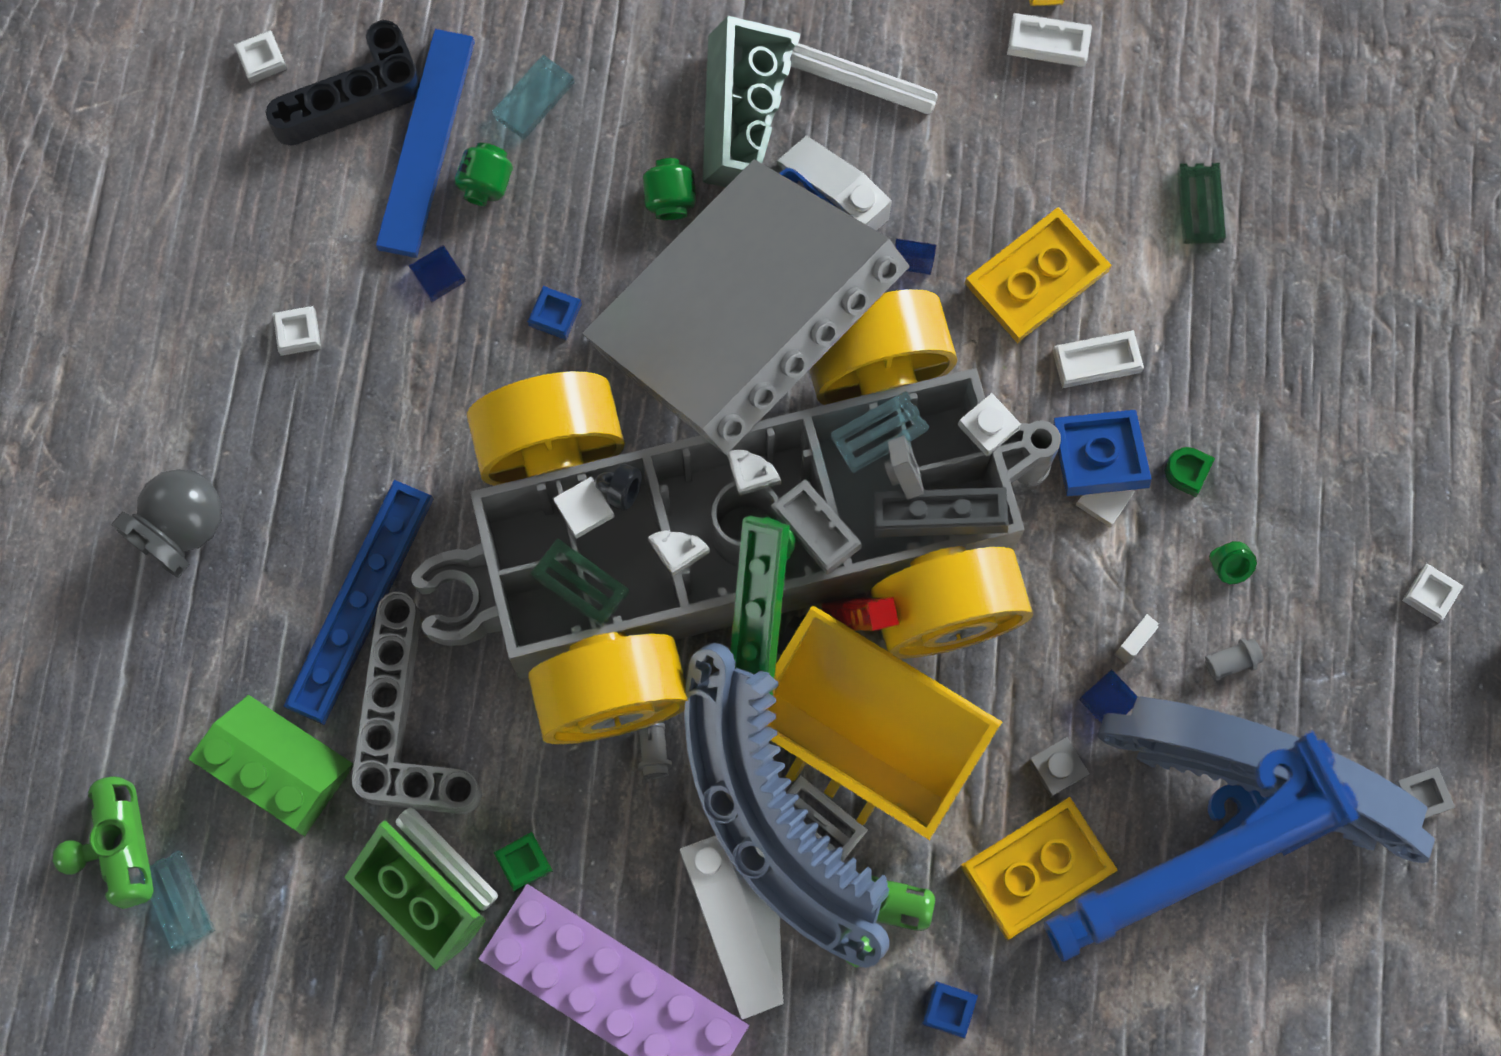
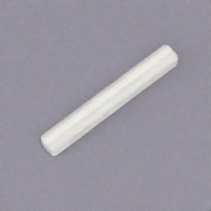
(863, 79)

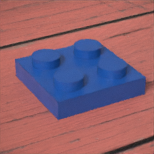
(1102, 453)

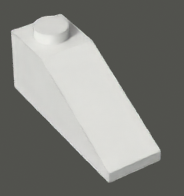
(839, 182)

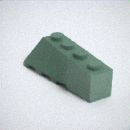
(742, 94)

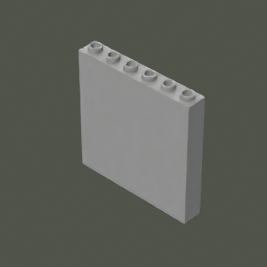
(745, 303)

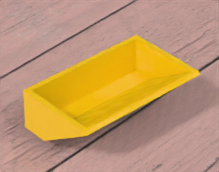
(874, 724)

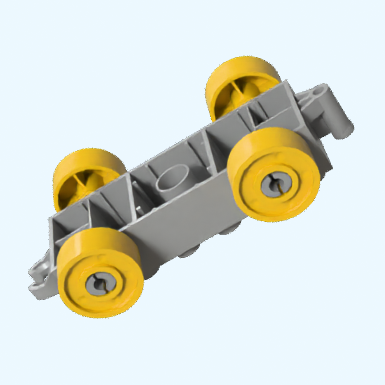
(628, 675)

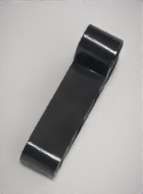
(342, 89)

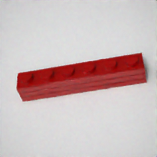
(864, 612)

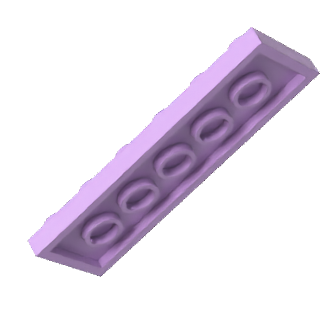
(606, 984)

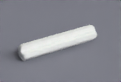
(446, 858)

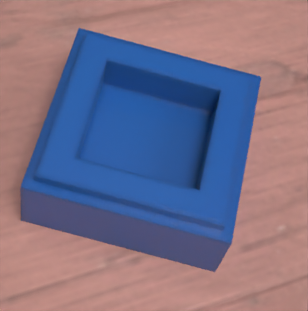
(554, 312)
(950, 1010)

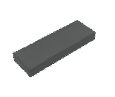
(941, 512)

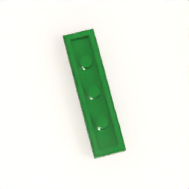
(759, 595)

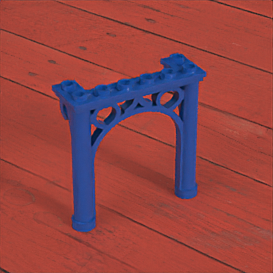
(1296, 814)

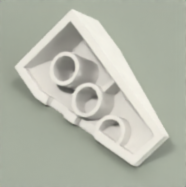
(740, 926)

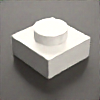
(989, 424)

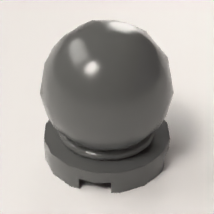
(173, 516)

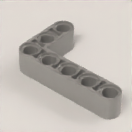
(394, 719)

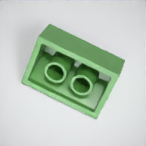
(272, 763)
(413, 897)

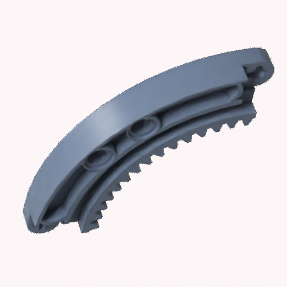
(1232, 747)
(799, 874)

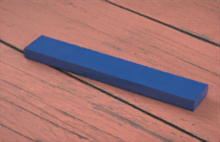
(425, 143)
(357, 602)

